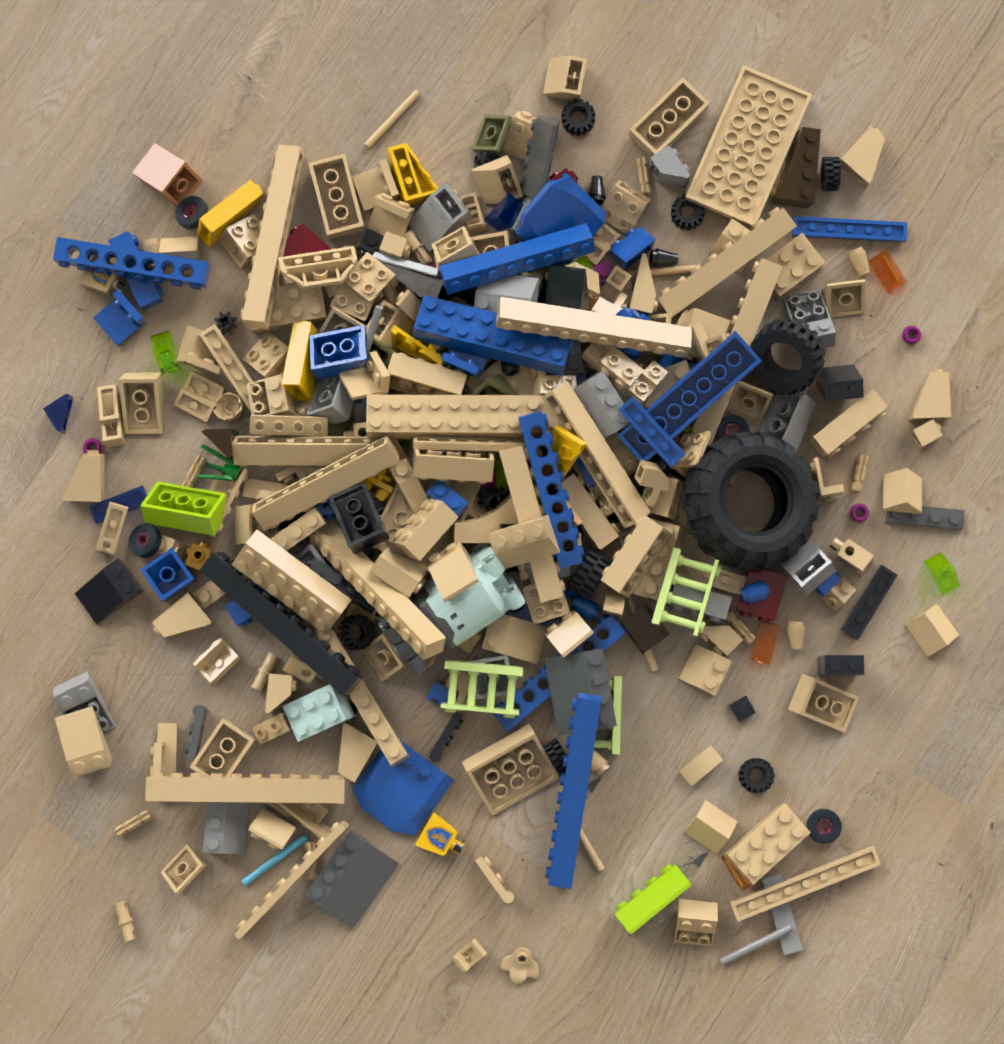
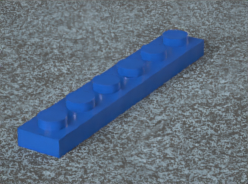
(850, 229)

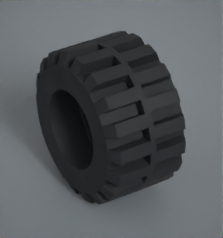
(589, 573)

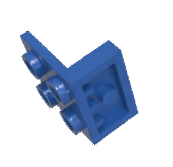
(119, 319)
(466, 362)

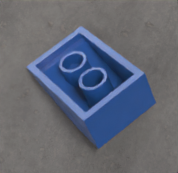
(337, 351)

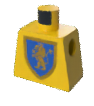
(439, 836)

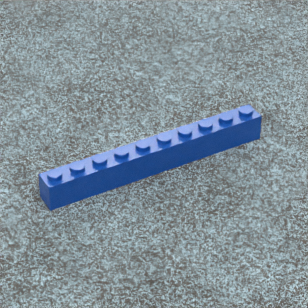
(574, 790)

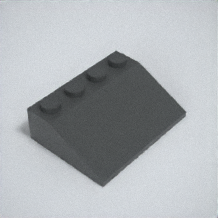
(540, 156)
(576, 674)
(351, 878)

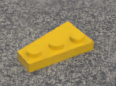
(412, 347)
(567, 448)

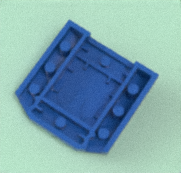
(560, 207)
(401, 794)

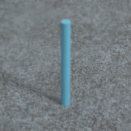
(274, 860)

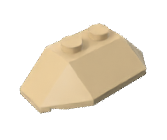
(319, 267)

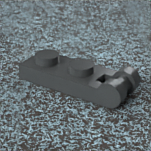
(196, 731)

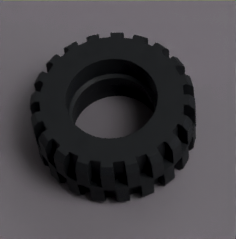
(803, 341)

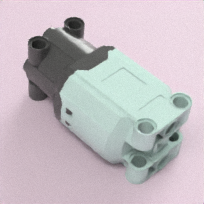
(464, 613)

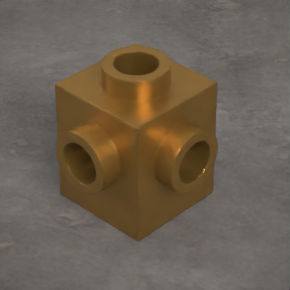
(193, 552)

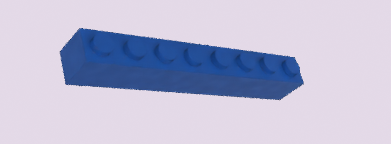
(517, 259)

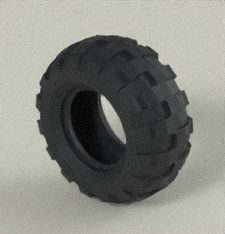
(792, 492)

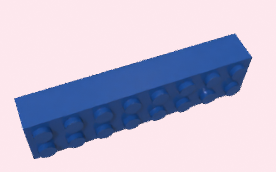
(476, 333)
(695, 392)

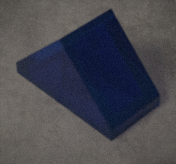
(505, 213)
(59, 412)

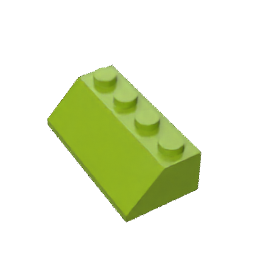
(184, 508)
(652, 898)

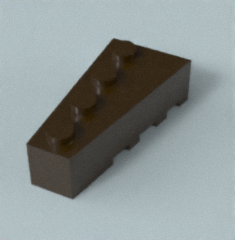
(799, 176)

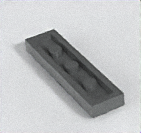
(929, 517)

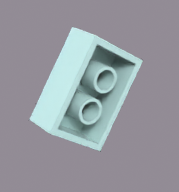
(317, 712)

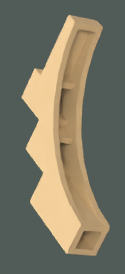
(477, 529)

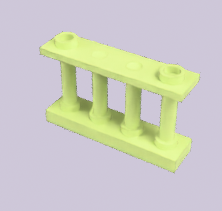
(666, 596)
(474, 670)
(614, 743)

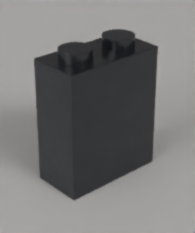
(840, 383)
(840, 665)

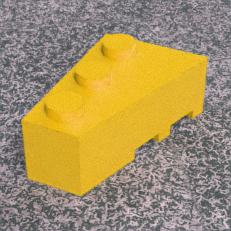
(409, 176)

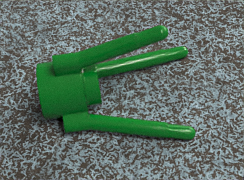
(229, 470)

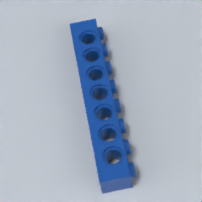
(66, 247)
(527, 423)
(614, 632)

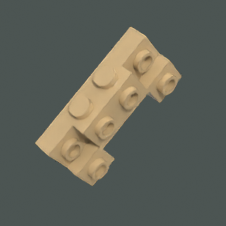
(624, 372)

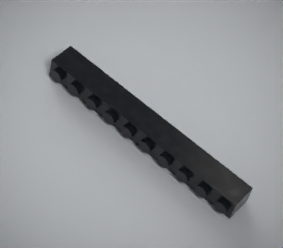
(282, 624)

